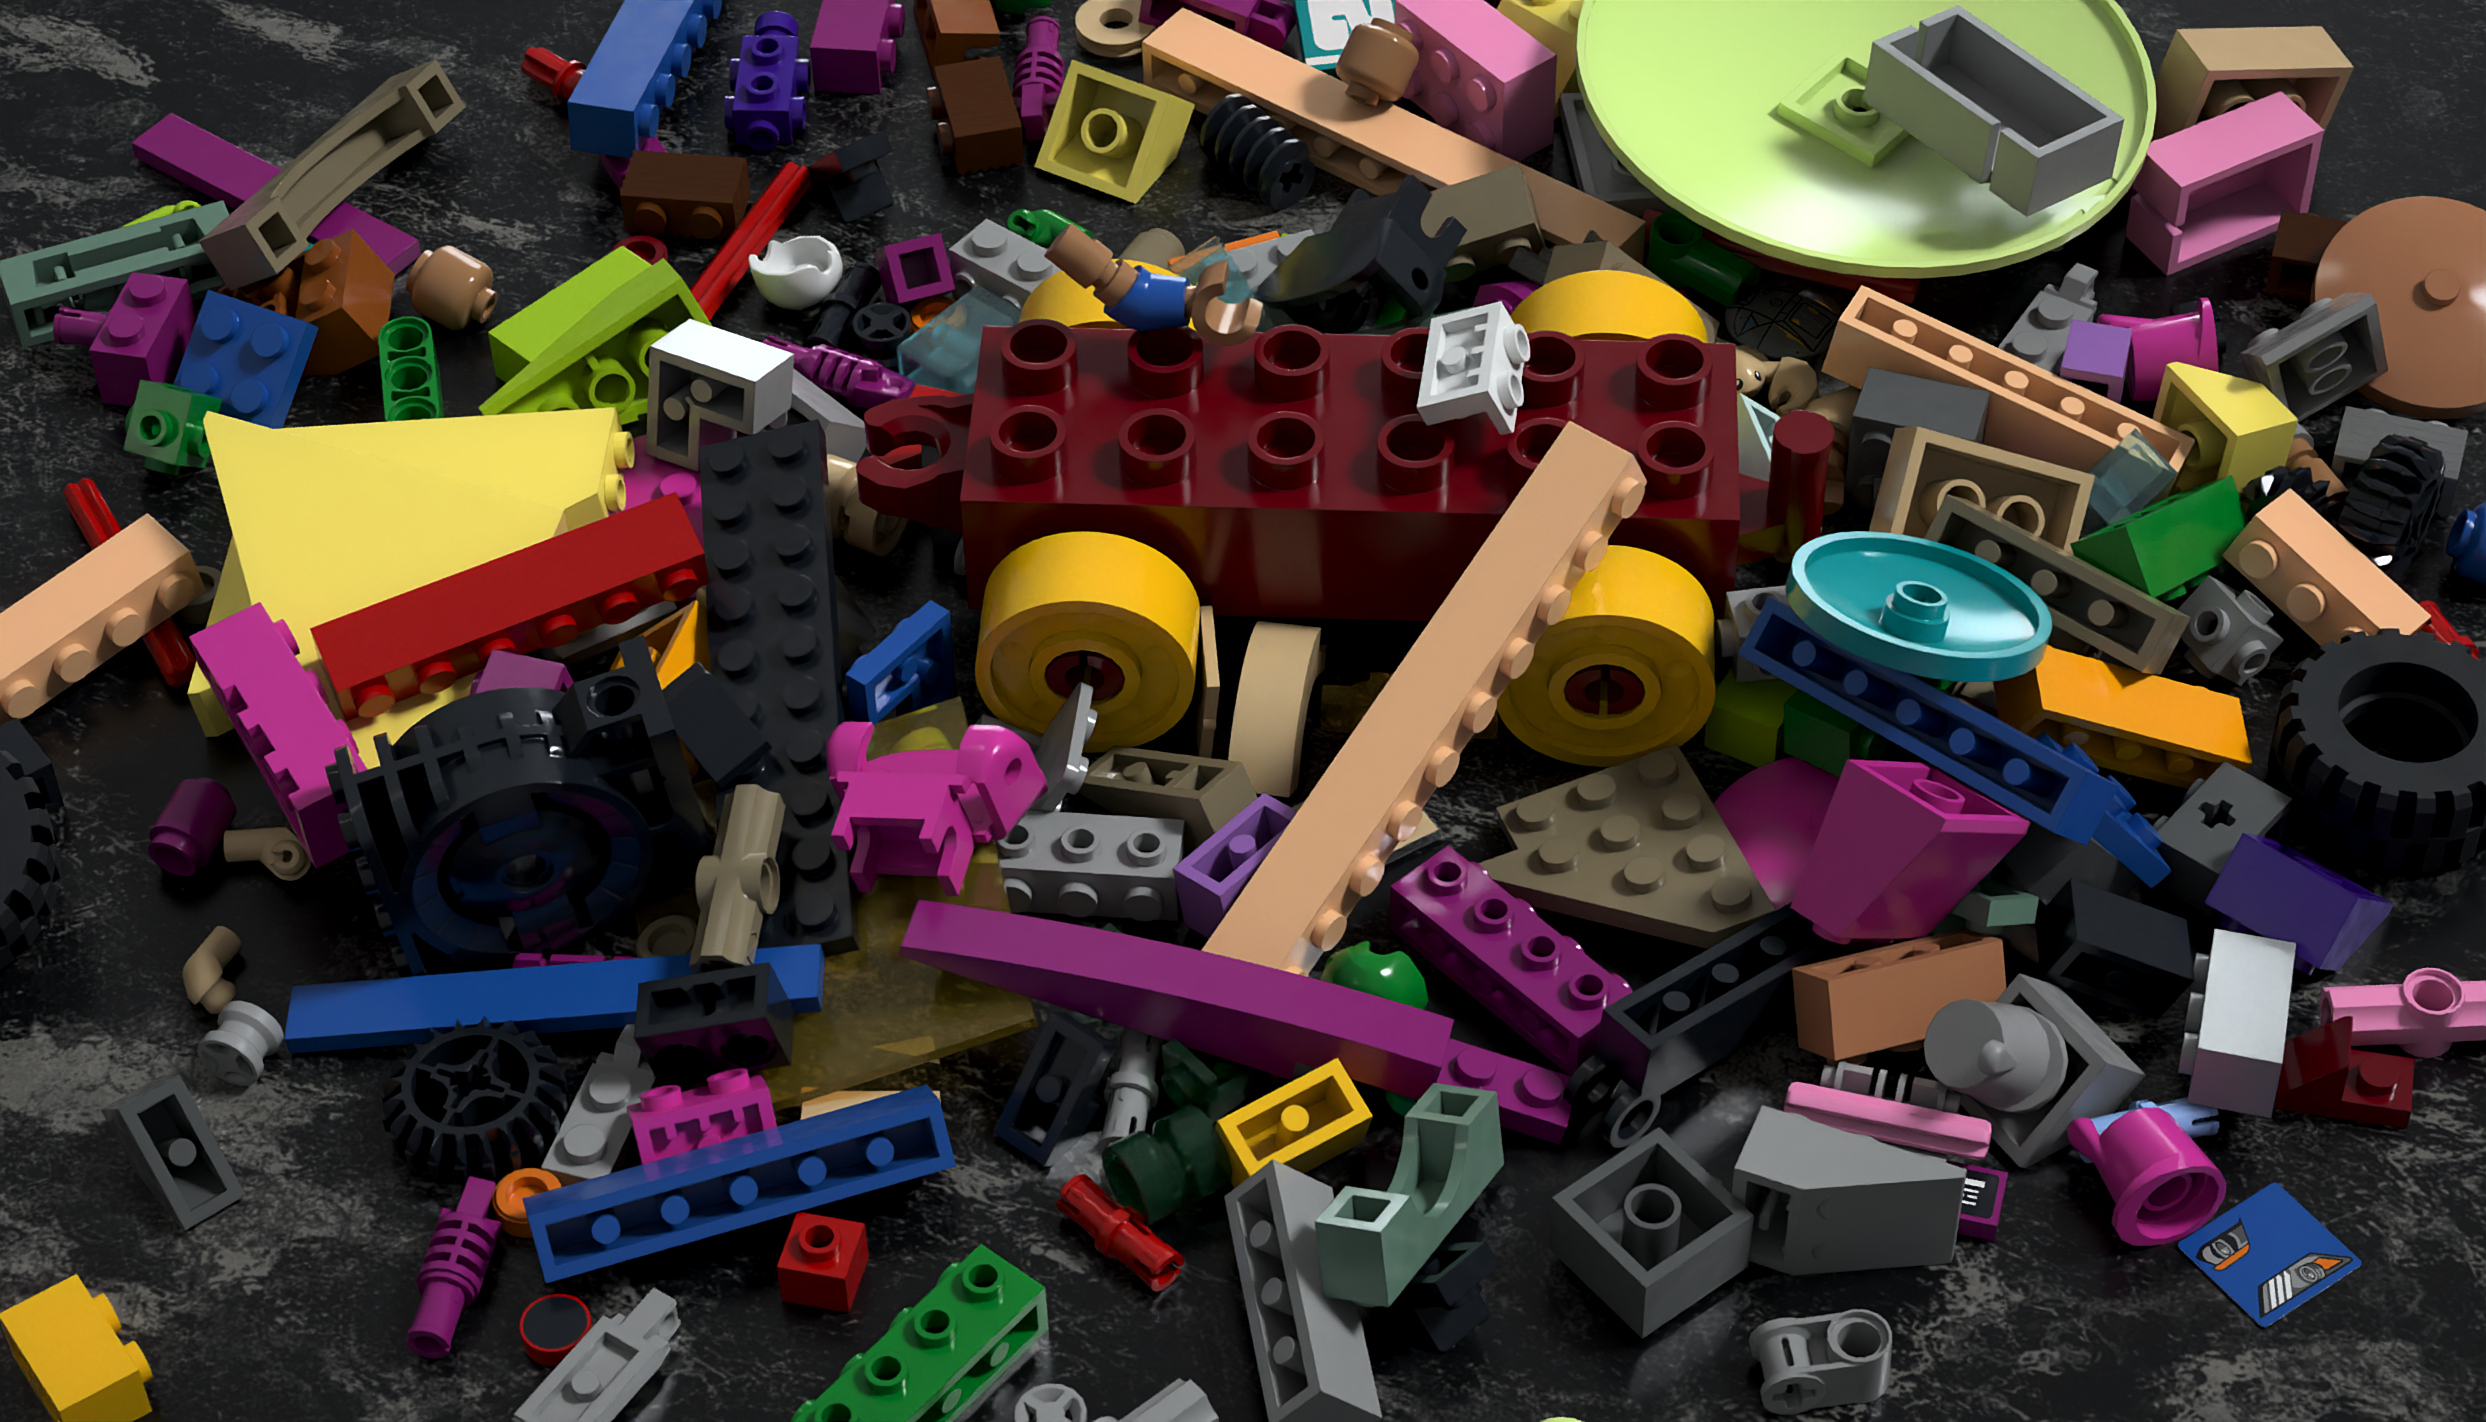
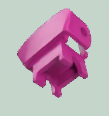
(928, 806)

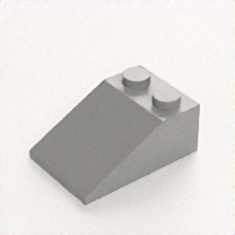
(2320, 355)

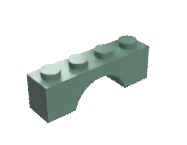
(1381, 1239)

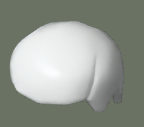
(797, 271)

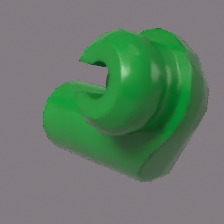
(1040, 225)

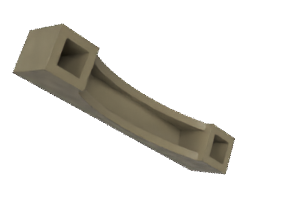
(279, 217)

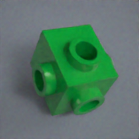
(169, 426)

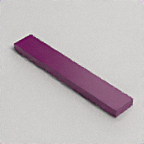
(235, 175)

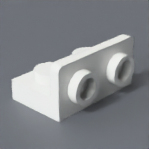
(1474, 367)

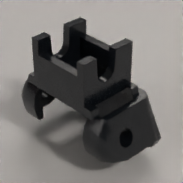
(1369, 242)

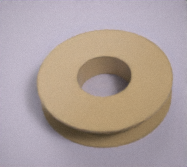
(1106, 41)

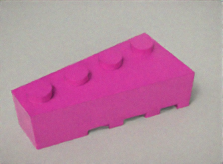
(280, 721)

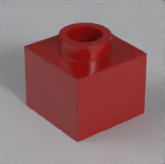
(822, 1262)

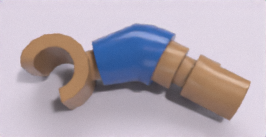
(1155, 300)

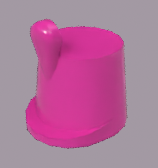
(2165, 340)
(2154, 1175)

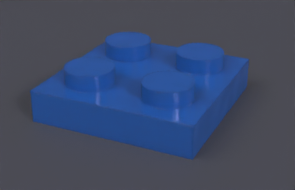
(246, 359)
(2122, 834)

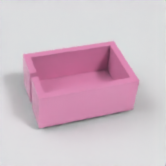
(1481, 75)
(2223, 182)

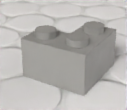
(709, 388)

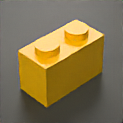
(1296, 1124)
(74, 1356)

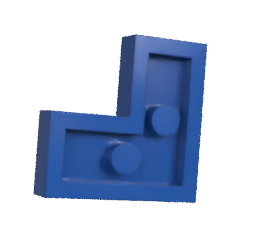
(906, 669)

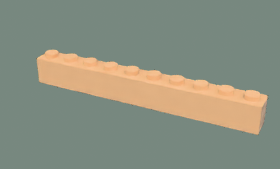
(1356, 141)
(1433, 705)

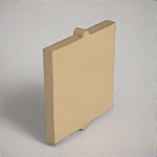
(1206, 684)

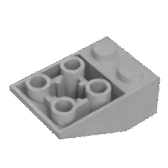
(1843, 1199)

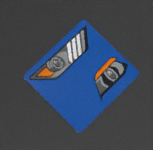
(2269, 1254)

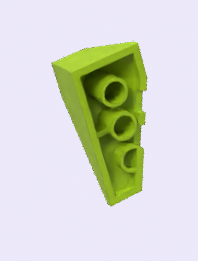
(605, 353)

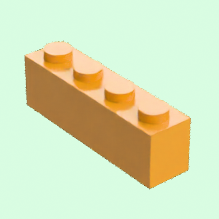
(2127, 718)

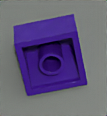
(2296, 900)

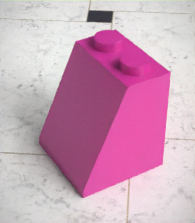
(1900, 851)

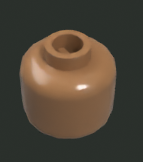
(1377, 62)
(451, 288)

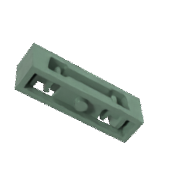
(101, 265)

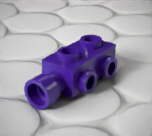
(768, 84)

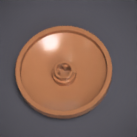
(2429, 284)

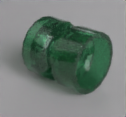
(1175, 1162)

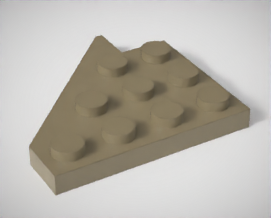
(1631, 853)

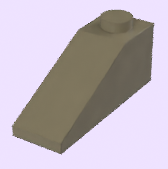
(1170, 787)

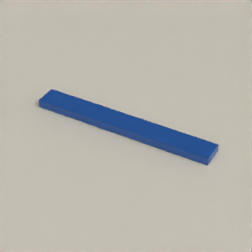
(532, 997)

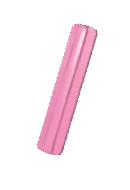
(1891, 1121)

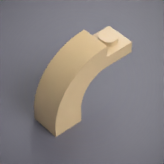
(1274, 704)

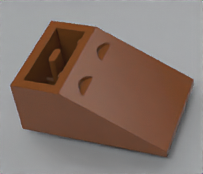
(339, 290)

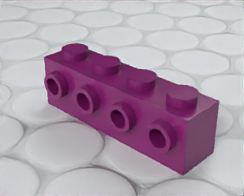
(1505, 956)

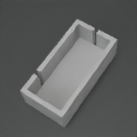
(1993, 110)

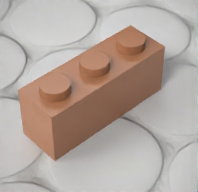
(1892, 993)

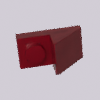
(2334, 1081)

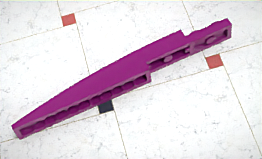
(1231, 1008)

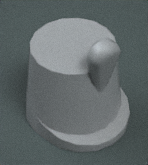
(1997, 1054)

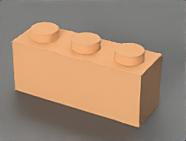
(2319, 575)

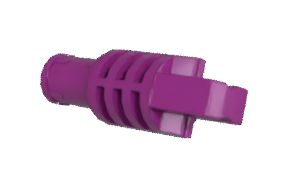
(1038, 76)
(846, 376)
(454, 1268)

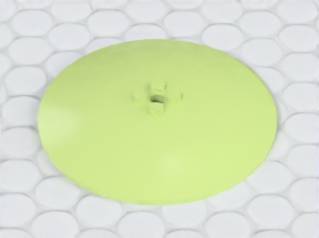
(1755, 134)

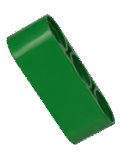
(409, 370)

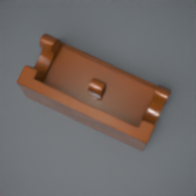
(953, 27)

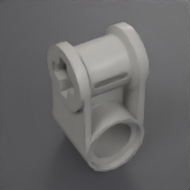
(1822, 1361)

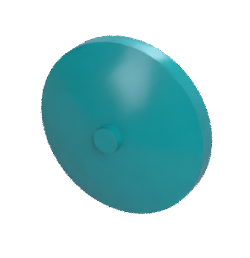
(1918, 606)

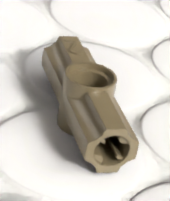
(738, 880)

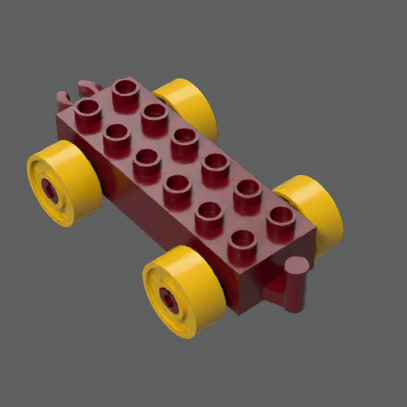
(1292, 477)

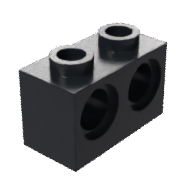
(714, 1023)

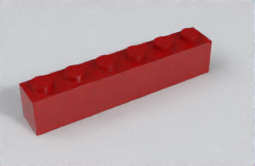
(511, 606)

